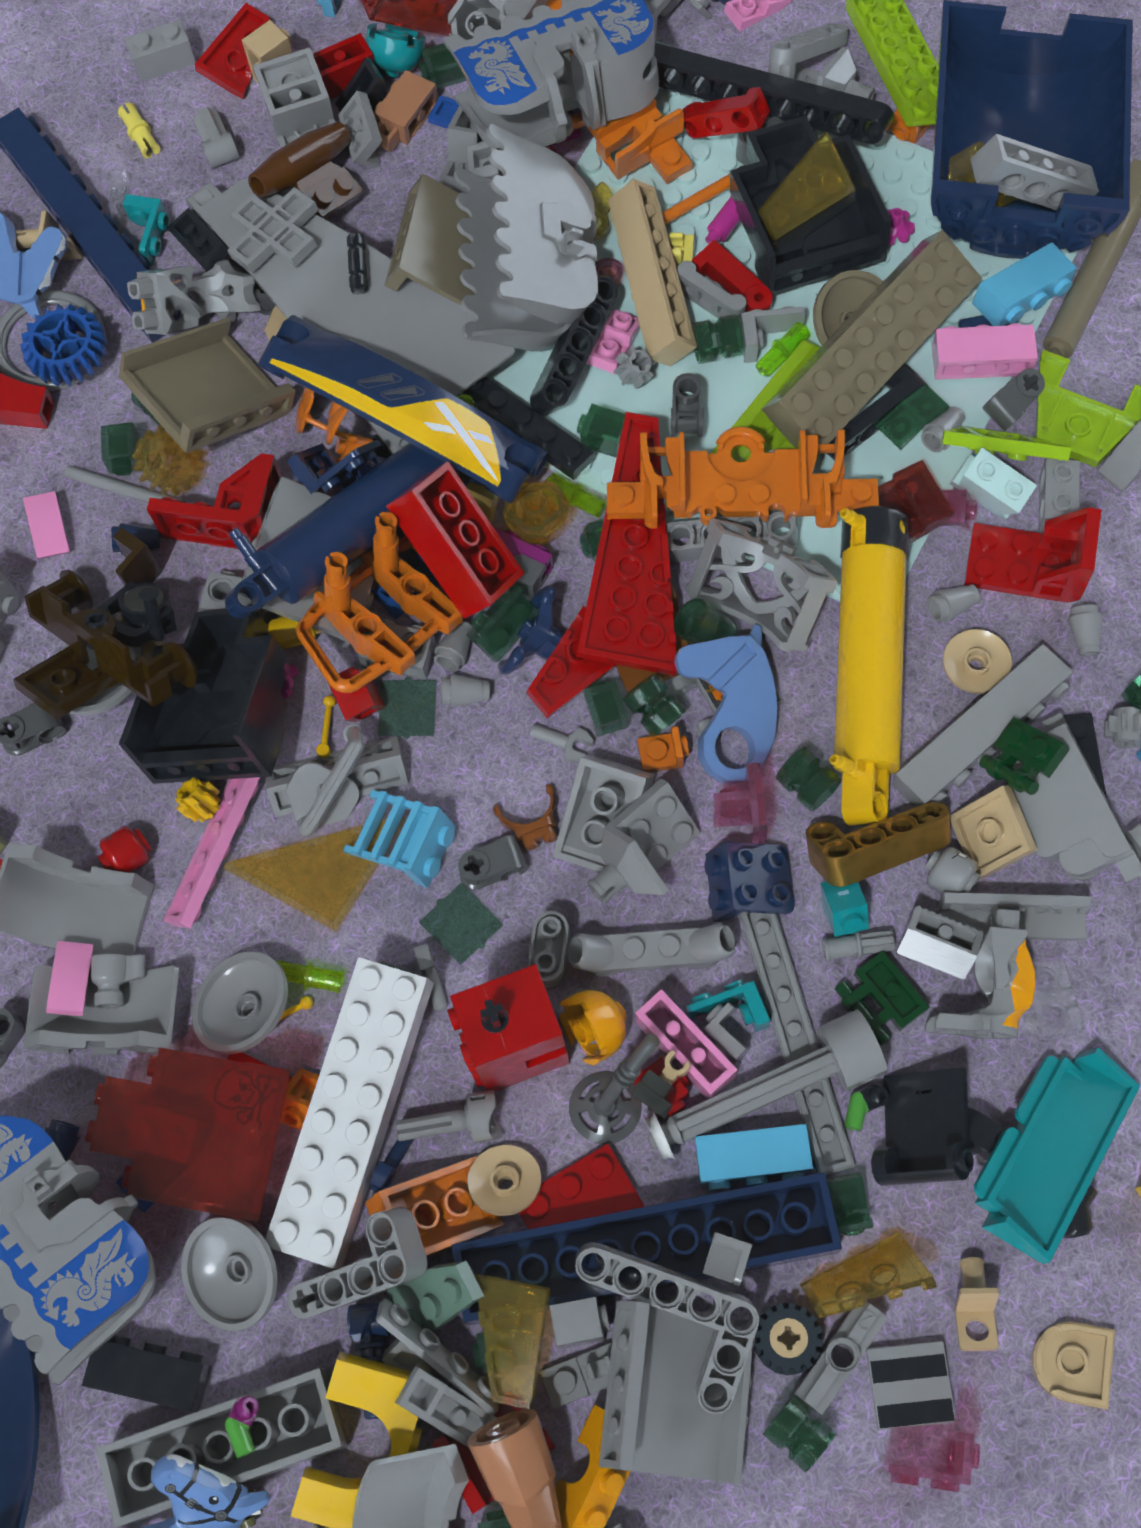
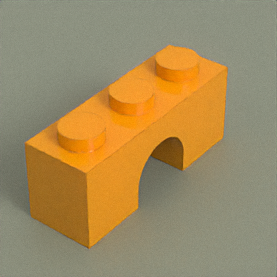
(593, 1497)

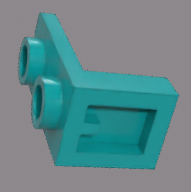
(148, 213)
(751, 1010)

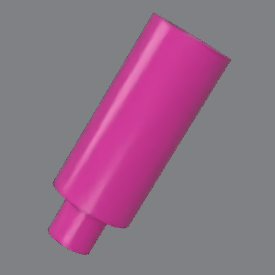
(723, 222)

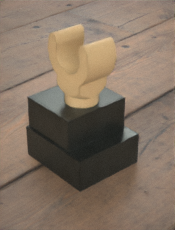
(656, 1090)

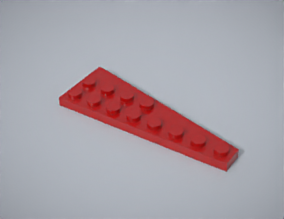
(630, 590)

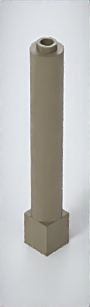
(1093, 276)

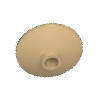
(980, 647)
(503, 1164)

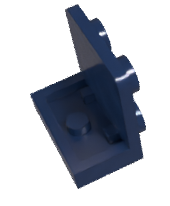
(320, 471)
(748, 880)

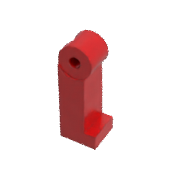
(726, 115)
(732, 276)

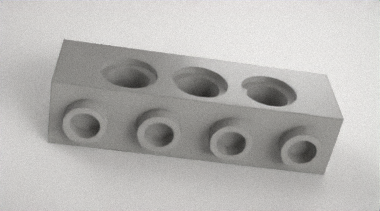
(1031, 172)

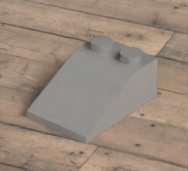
(596, 798)

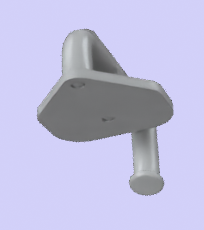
(326, 794)

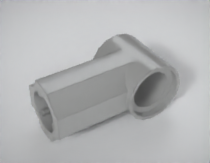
(215, 140)

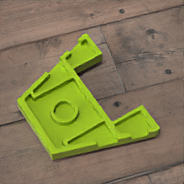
(1078, 421)

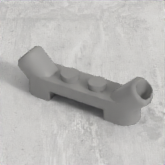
(651, 950)

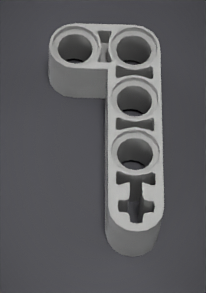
(385, 1265)

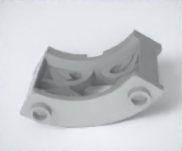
(808, 579)

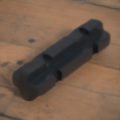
(357, 263)

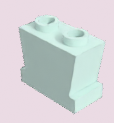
(993, 484)

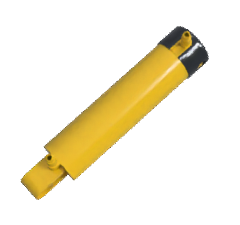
(870, 659)

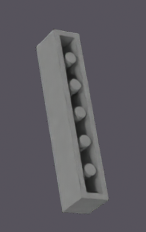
(972, 735)

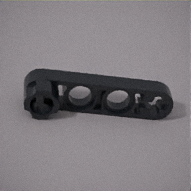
(863, 426)

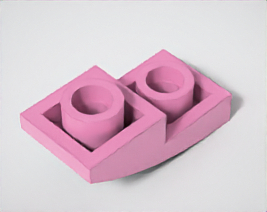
(748, 12)
(615, 338)
(46, 525)
(69, 978)

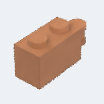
(404, 109)

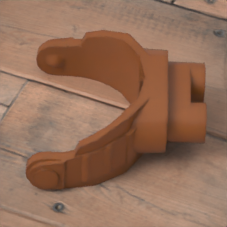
(536, 831)

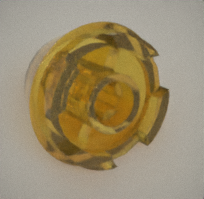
(537, 512)

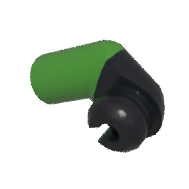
(863, 1102)

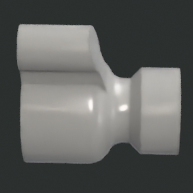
(110, 972)

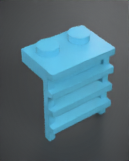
(419, 844)

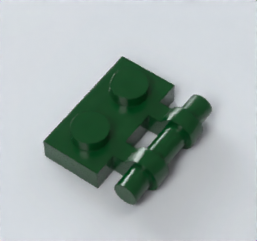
(1028, 746)
(889, 990)

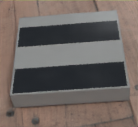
(910, 1385)

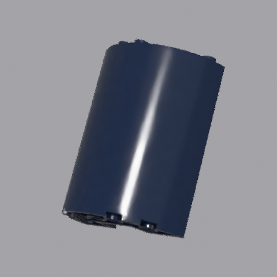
(1042, 91)

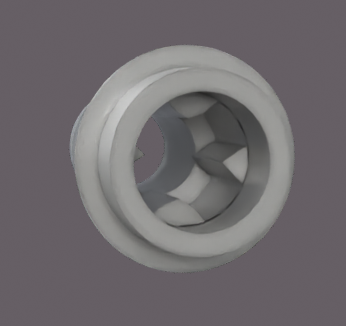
(933, 431)
(952, 602)
(1086, 629)
(453, 648)
(463, 690)

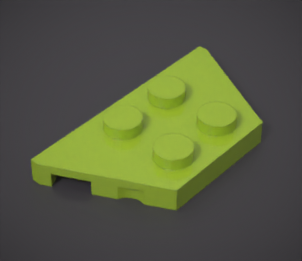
(1014, 445)

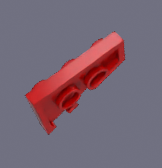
(225, 58)
(564, 674)
(583, 1191)

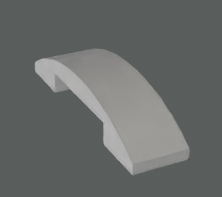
(441, 1406)

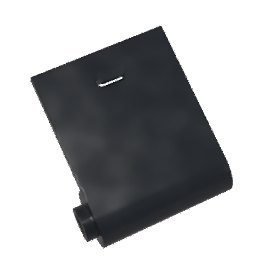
(926, 1130)

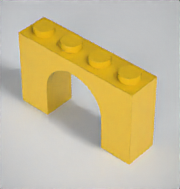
(372, 1387)

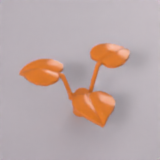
(346, 441)

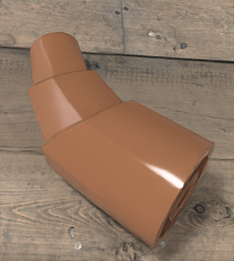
(518, 1469)

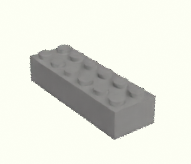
(289, 1429)

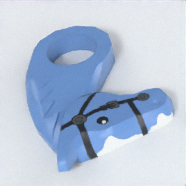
(202, 1495)

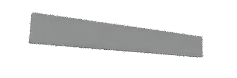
(796, 1039)

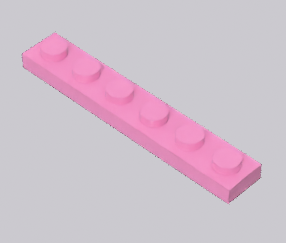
(210, 852)

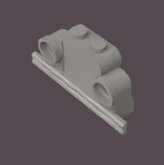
(1073, 817)

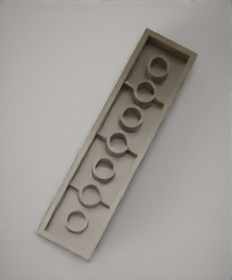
(873, 341)

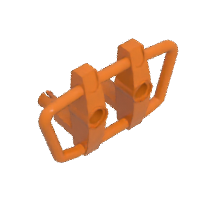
(353, 619)

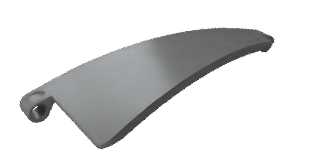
(402, 325)

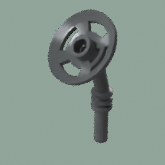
(609, 1101)

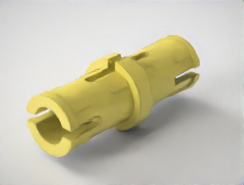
(138, 130)

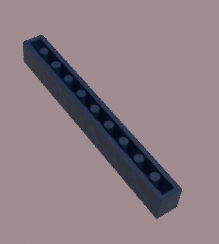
(73, 208)

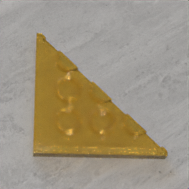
(313, 874)

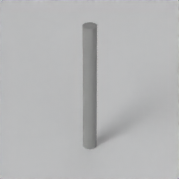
(113, 485)

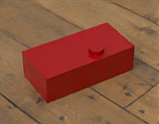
(456, 540)

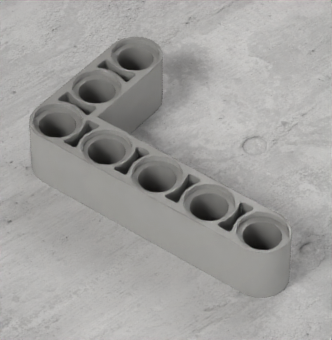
(697, 533)
(681, 1304)

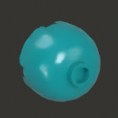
(395, 48)

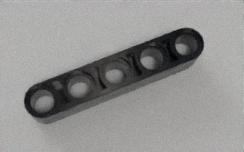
(571, 359)

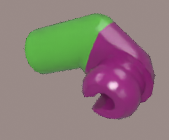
(238, 1425)

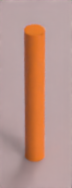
(696, 199)

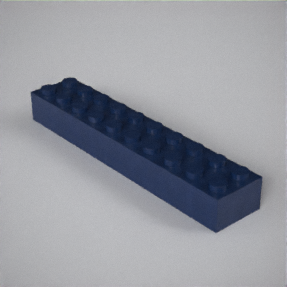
(780, 1219)

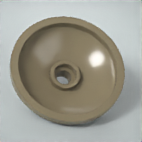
(840, 299)

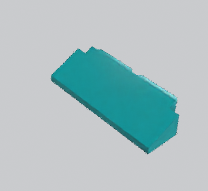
(1054, 1151)

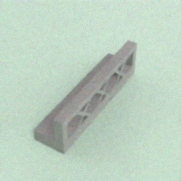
(371, 772)
(1041, 915)

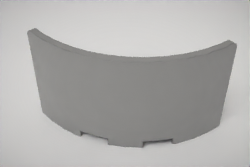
(54, 902)
(138, 1026)
(411, 1490)

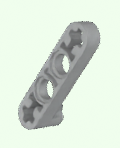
(805, 45)

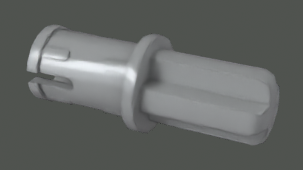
(858, 944)

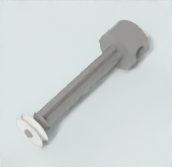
(846, 1051)

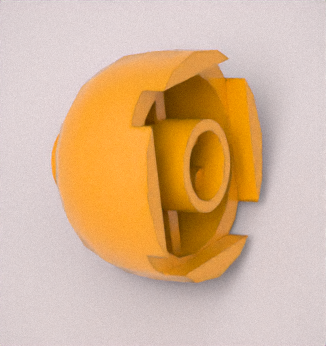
(593, 1017)

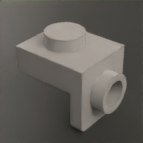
(725, 1039)

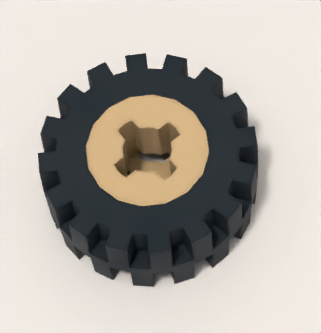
(775, 1342)

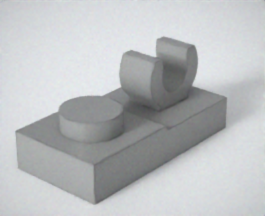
(578, 1376)

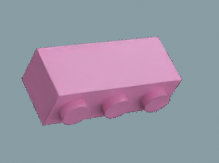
(983, 351)
(709, 1067)

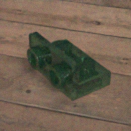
(498, 627)

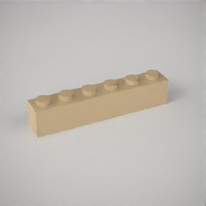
(652, 273)

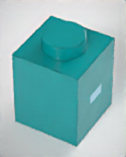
(845, 908)

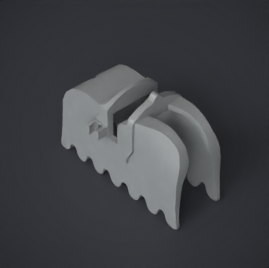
(526, 246)

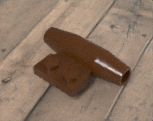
(309, 168)

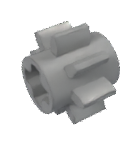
(634, 367)
(1124, 727)

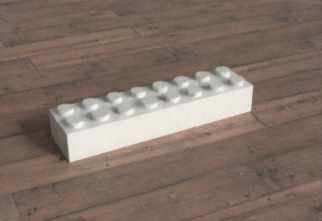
(349, 1114)

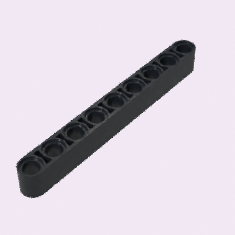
(786, 97)

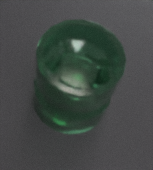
(728, 339)
(701, 622)
(654, 704)
(808, 779)
(800, 1433)

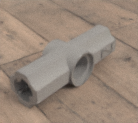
(825, 1377)

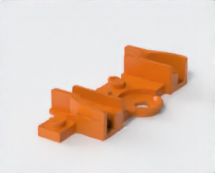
(651, 137)
(741, 489)

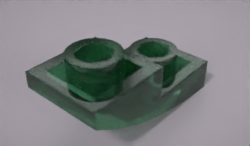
(911, 416)

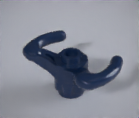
(536, 635)

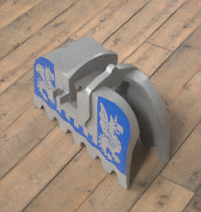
(530, 81)
(65, 1271)

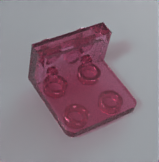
(961, 1458)

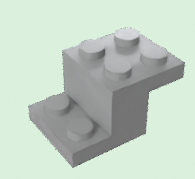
(294, 95)

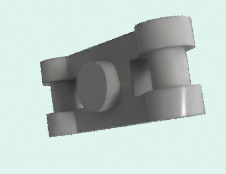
(709, 293)

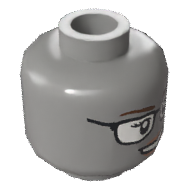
(952, 872)

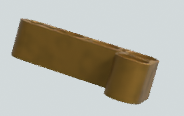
(879, 846)

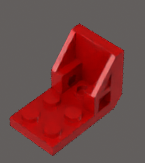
(210, 525)
(1034, 564)

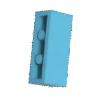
(1024, 286)
(753, 1156)

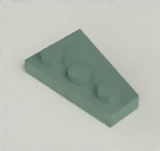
(438, 1294)

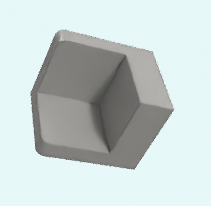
(727, 1259)

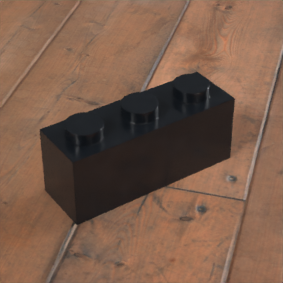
(148, 1374)

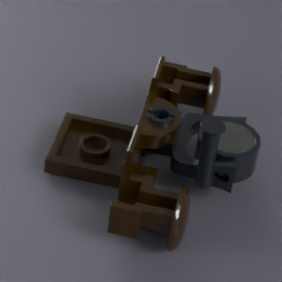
(64, 679)

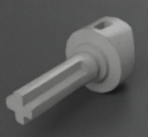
(476, 1118)

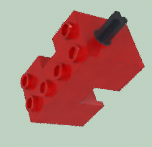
(508, 1029)

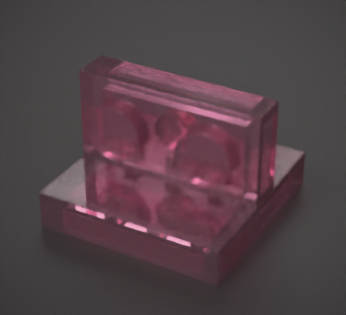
(744, 807)

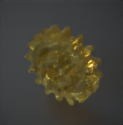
(152, 455)

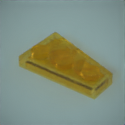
(808, 189)
(869, 1274)
(513, 1334)

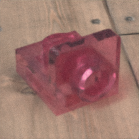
(963, 507)

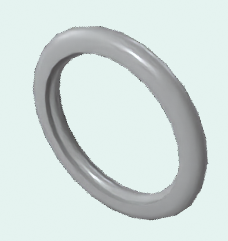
(14, 312)

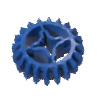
(70, 353)

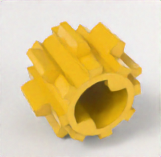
(198, 800)

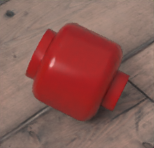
(124, 850)

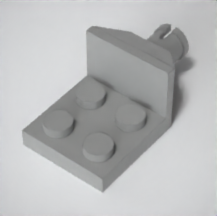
(837, 75)
(642, 842)

